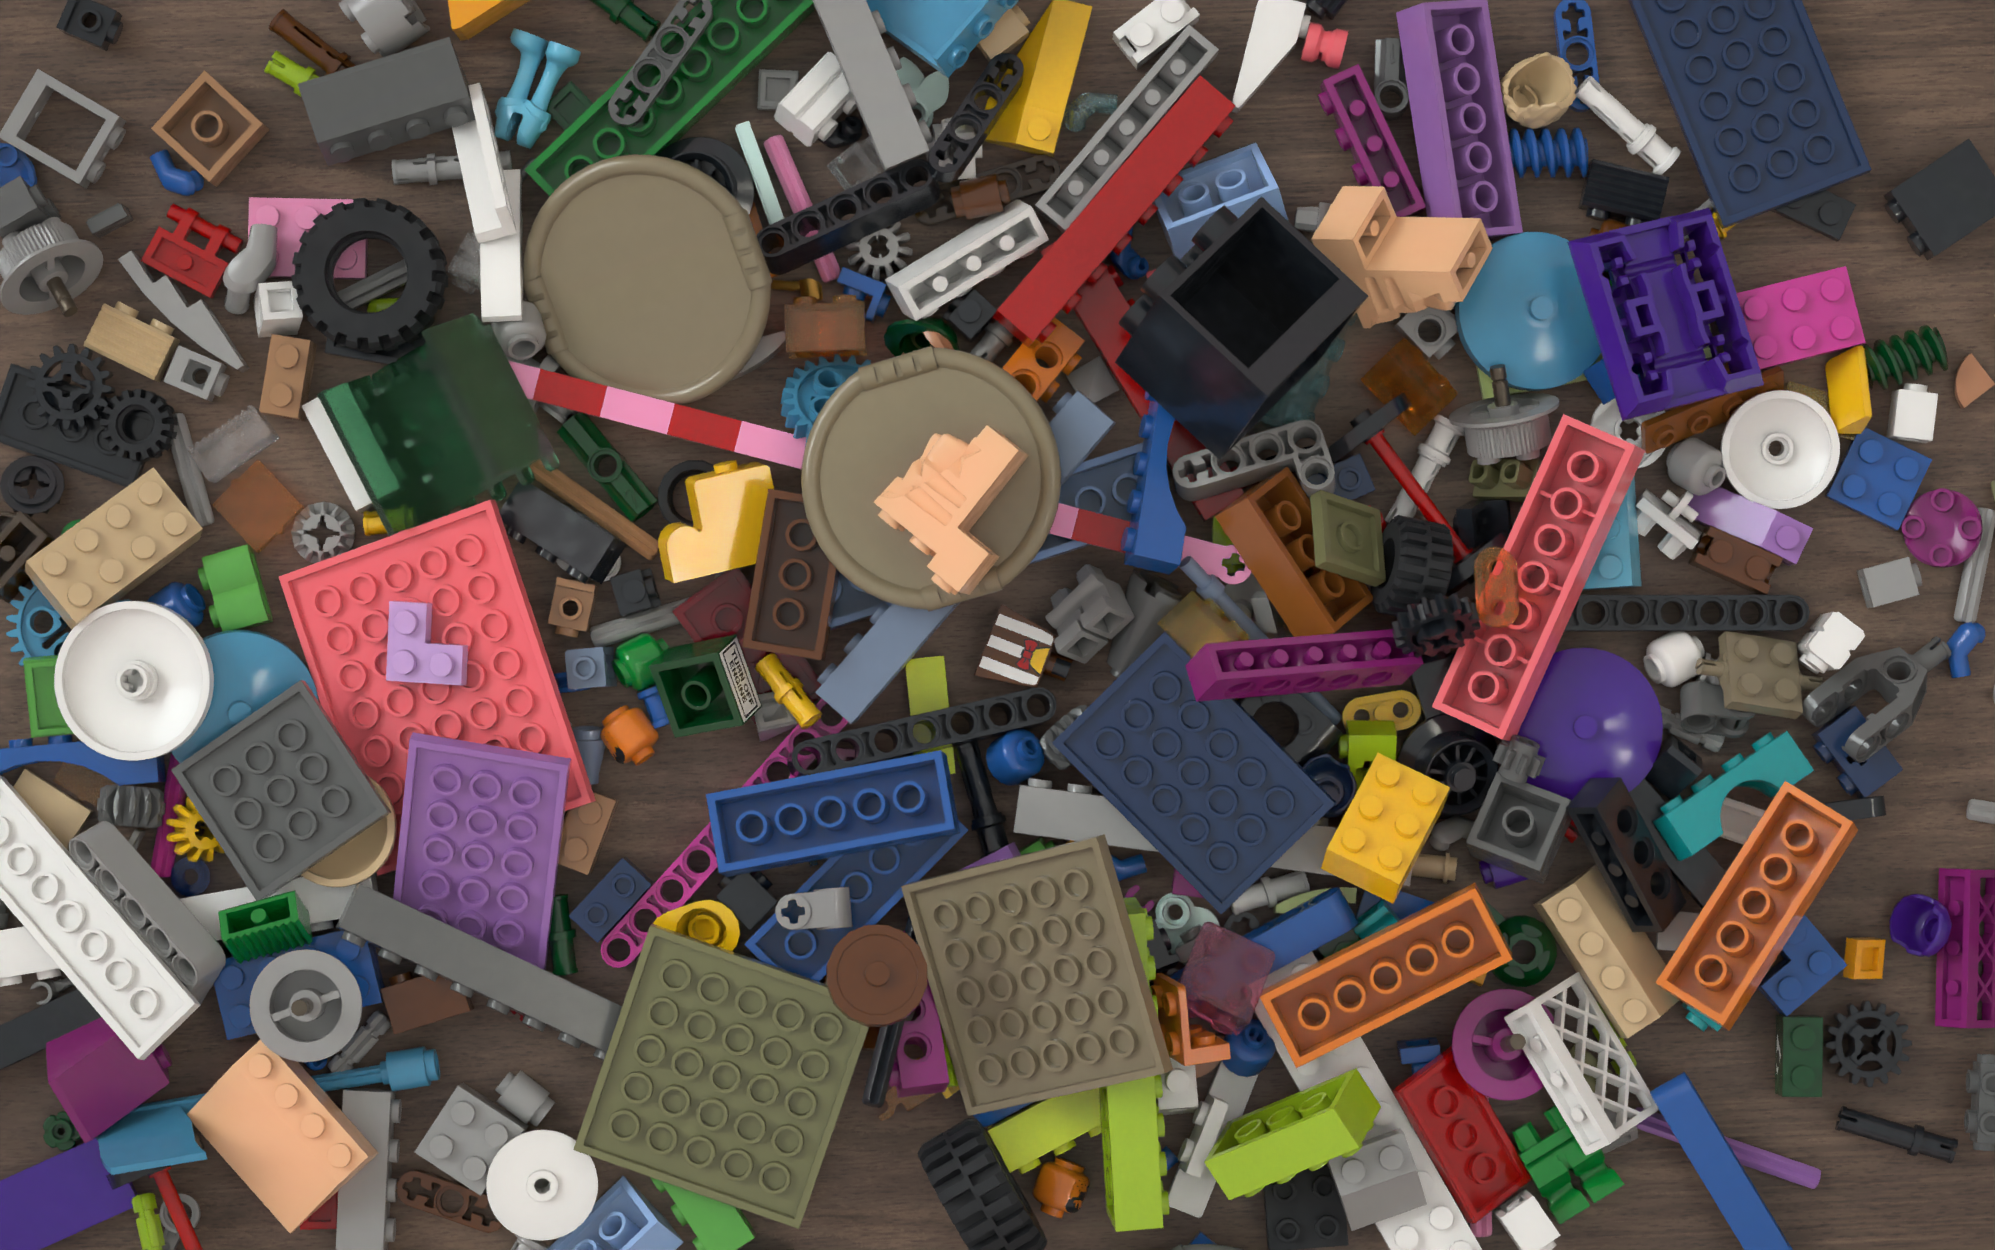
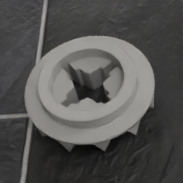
(336, 520)

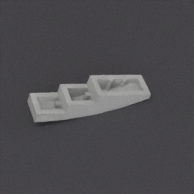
(194, 320)

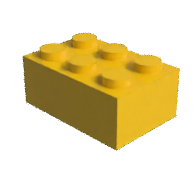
(1385, 828)

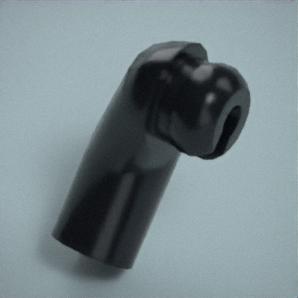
(845, 134)

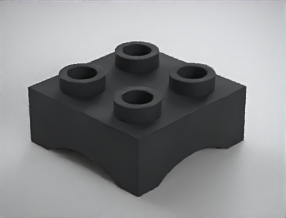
(1305, 1212)

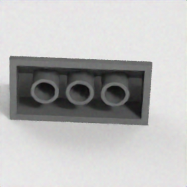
(388, 101)

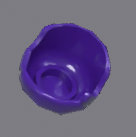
(1920, 925)

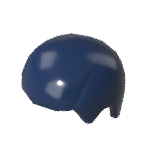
(1335, 780)

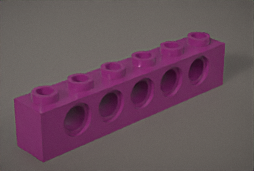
(1299, 665)

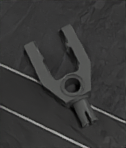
(1892, 673)

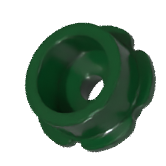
(52, 1136)

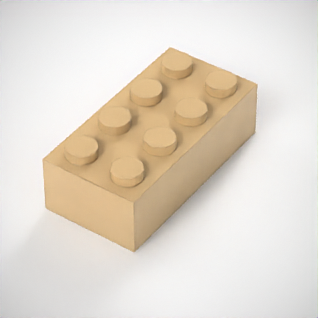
(113, 548)

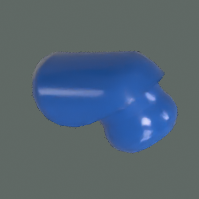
(175, 179)

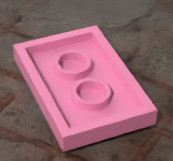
(294, 217)

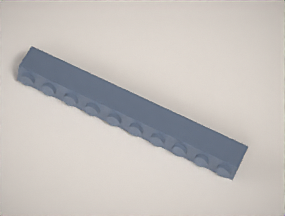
(902, 631)

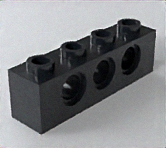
(1626, 854)

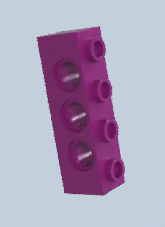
(930, 1072)

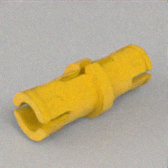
(788, 691)

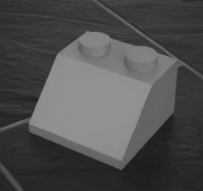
(1377, 1180)

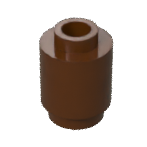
(980, 196)

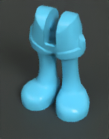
(516, 103)

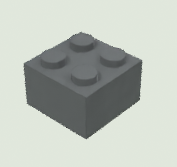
(1519, 828)

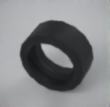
(669, 482)

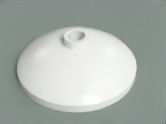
(1806, 456)

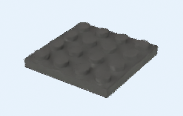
(281, 791)

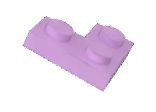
(411, 653)

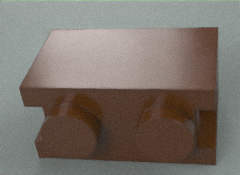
(1735, 560)
(421, 1001)

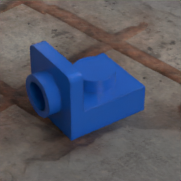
(864, 286)

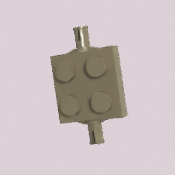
(1759, 675)

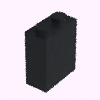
(1944, 200)

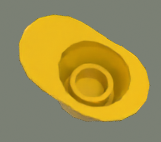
(704, 921)

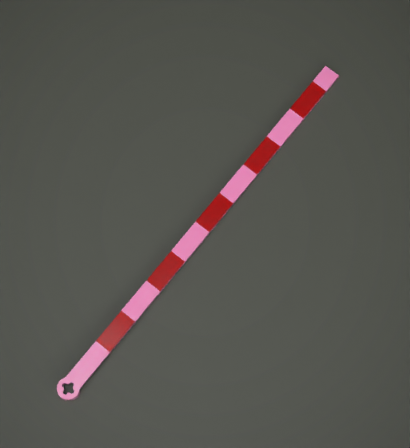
(786, 450)

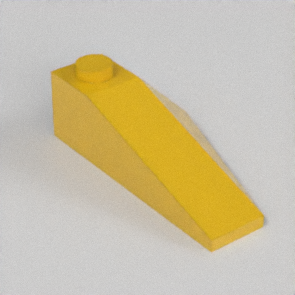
(1050, 64)

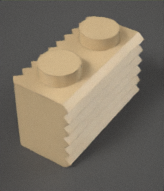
(131, 341)

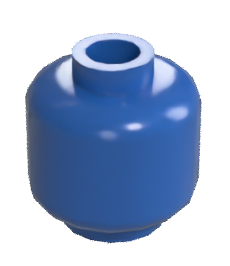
(183, 600)
(1015, 757)
(1249, 1050)

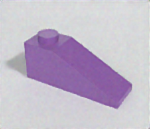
(1752, 523)

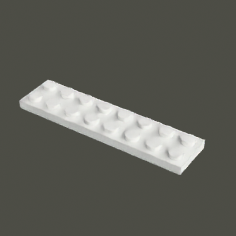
(86, 932)

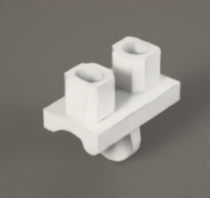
(1680, 532)

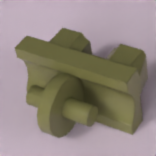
(1503, 480)

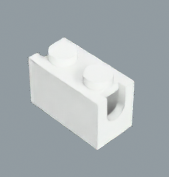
(1154, 29)

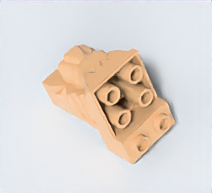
(1400, 260)
(946, 497)

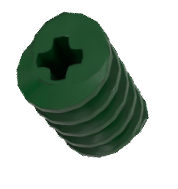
(1904, 356)

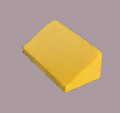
(1849, 391)

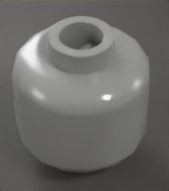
(523, 337)
(1695, 466)

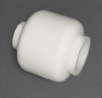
(1673, 658)

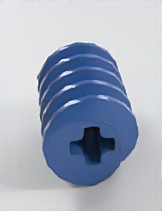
(1549, 152)

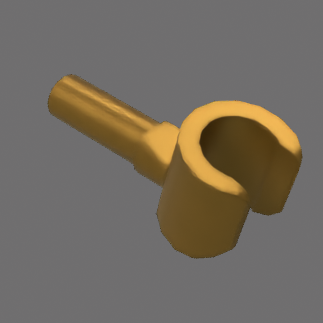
(807, 287)

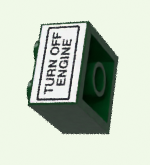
(705, 686)

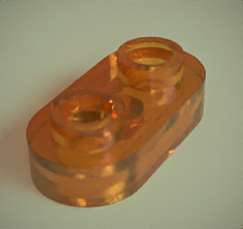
(1495, 588)

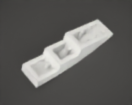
(503, 264)

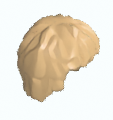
(1538, 90)

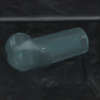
(1085, 105)

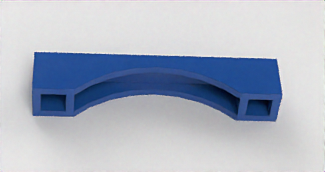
(1155, 525)
(62, 749)

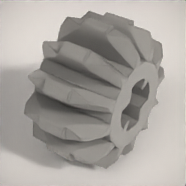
(880, 263)

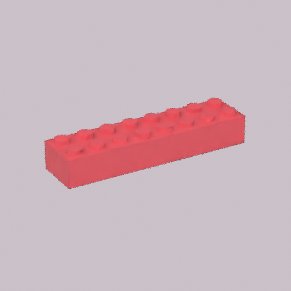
(1554, 552)

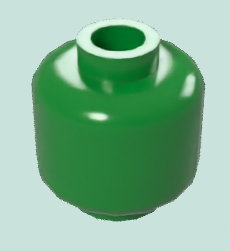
(634, 658)

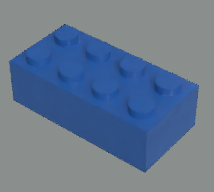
(237, 980)

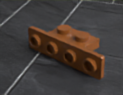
(1699, 416)

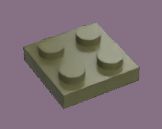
(1347, 538)

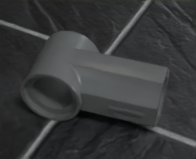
(1390, 76)

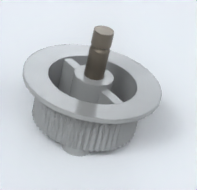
(46, 268)
(1506, 423)
(305, 1005)

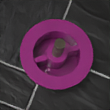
(1489, 1052)

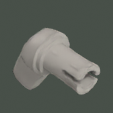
(250, 267)

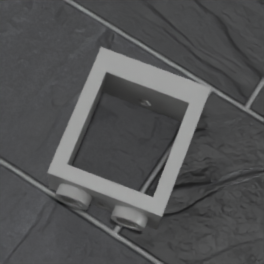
(28, 111)

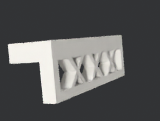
(483, 172)

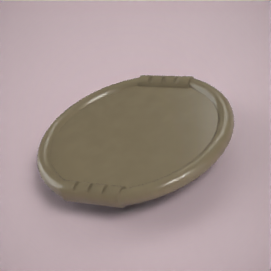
(648, 278)
(875, 433)

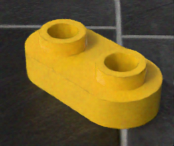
(1381, 708)

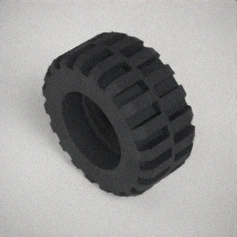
(327, 242)
(979, 1190)

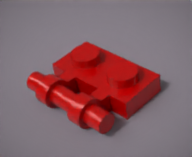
(185, 261)

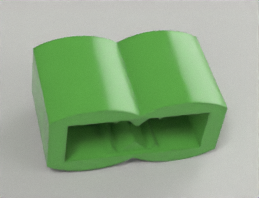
(235, 589)

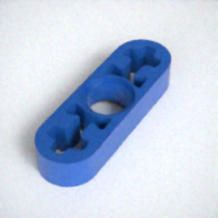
(1583, 24)

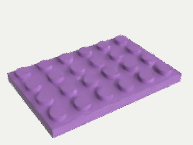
(483, 840)

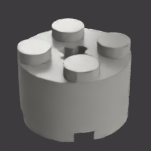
(387, 23)

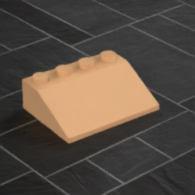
(281, 1134)

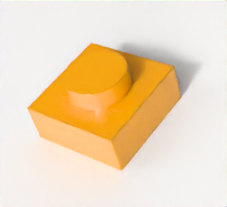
(1864, 958)

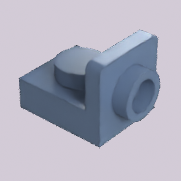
(590, 668)

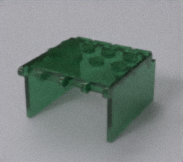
(439, 426)

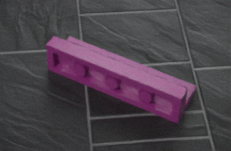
(1957, 962)

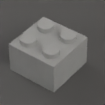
(468, 1137)

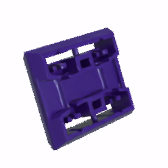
(1661, 316)

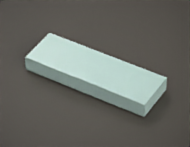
(759, 172)

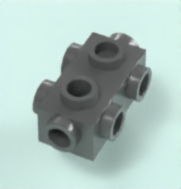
(1980, 1119)

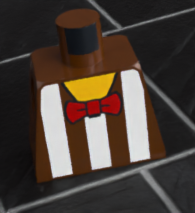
(1020, 652)

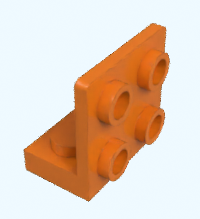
(1183, 1041)

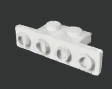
(1223, 1103)

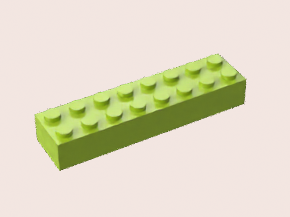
(1133, 1125)

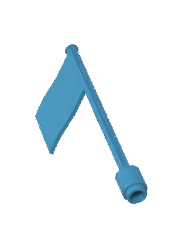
(164, 1134)

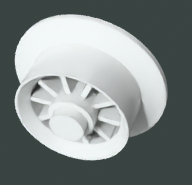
(541, 1185)

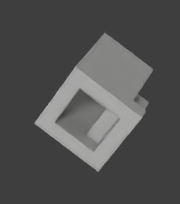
(183, 371)

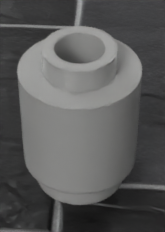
(524, 1098)

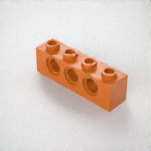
(1057, 351)

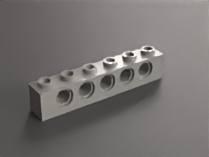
(1127, 128)

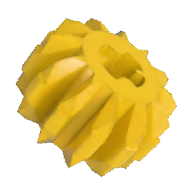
(184, 834)

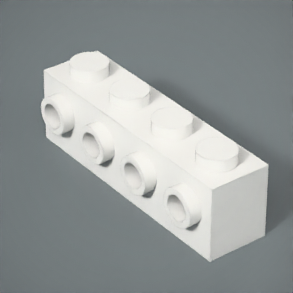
(967, 260)

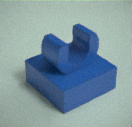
(1418, 1052)

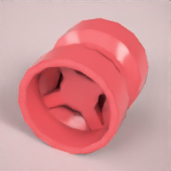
(1324, 45)

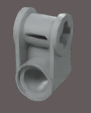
(823, 909)

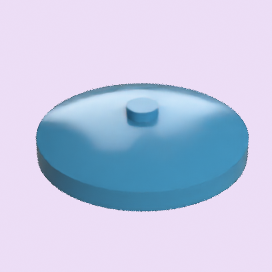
(1528, 314)
(247, 675)

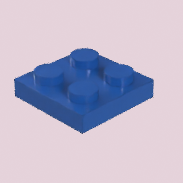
(1878, 478)

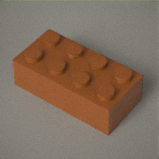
(1275, 539)

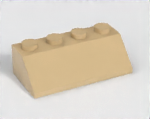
(1611, 958)

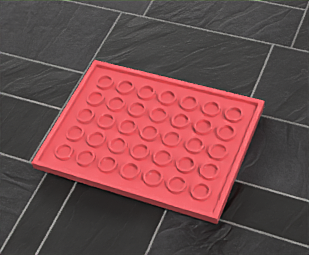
(476, 601)

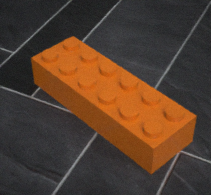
(1757, 905)
(1386, 975)

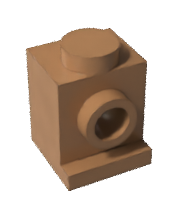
(583, 595)

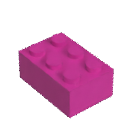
(1802, 318)

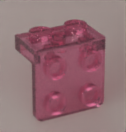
(1225, 978)

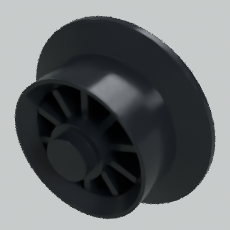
(718, 162)
(1455, 757)

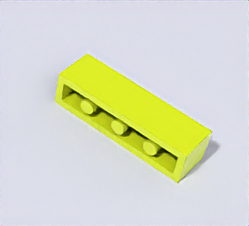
(1046, 1127)

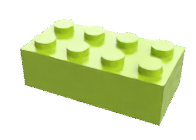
(1293, 1135)

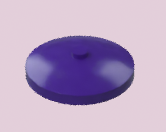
(1593, 721)

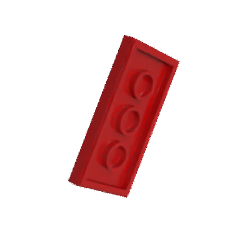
(1462, 1137)

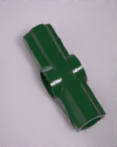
(624, 485)

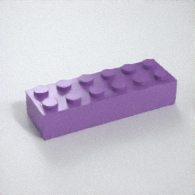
(1459, 114)

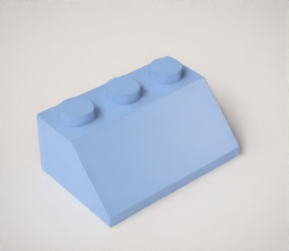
(1227, 180)
(621, 1222)

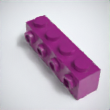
(1369, 139)

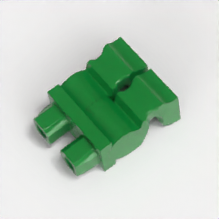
(1549, 1165)

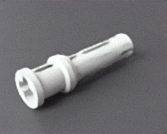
(1639, 137)
(1432, 457)

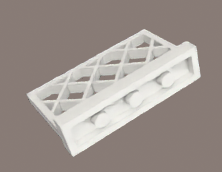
(1564, 1075)

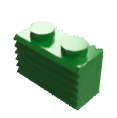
(265, 926)

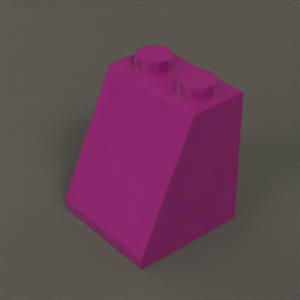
(101, 1077)

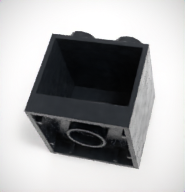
(1235, 323)

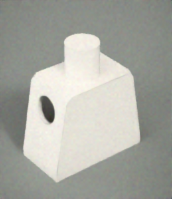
(1178, 1090)

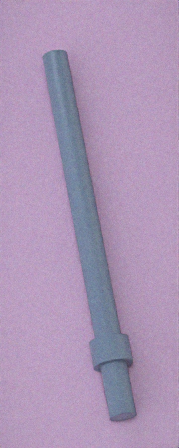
(1210, 587)

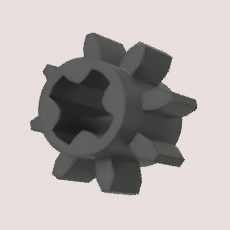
(1519, 759)

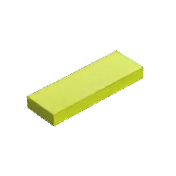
(928, 693)

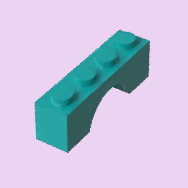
(1696, 821)

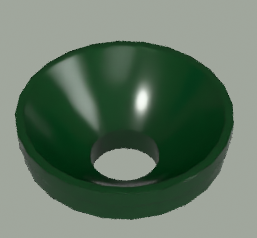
(1530, 929)

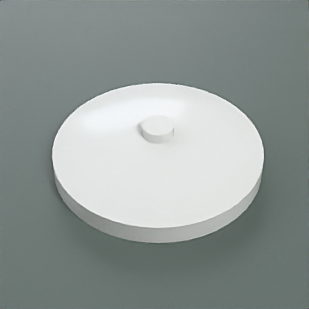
(134, 680)

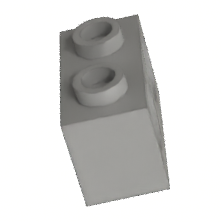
(1442, 319)

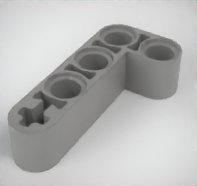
(1253, 469)

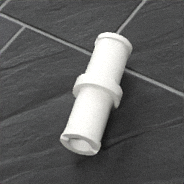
(1271, 891)

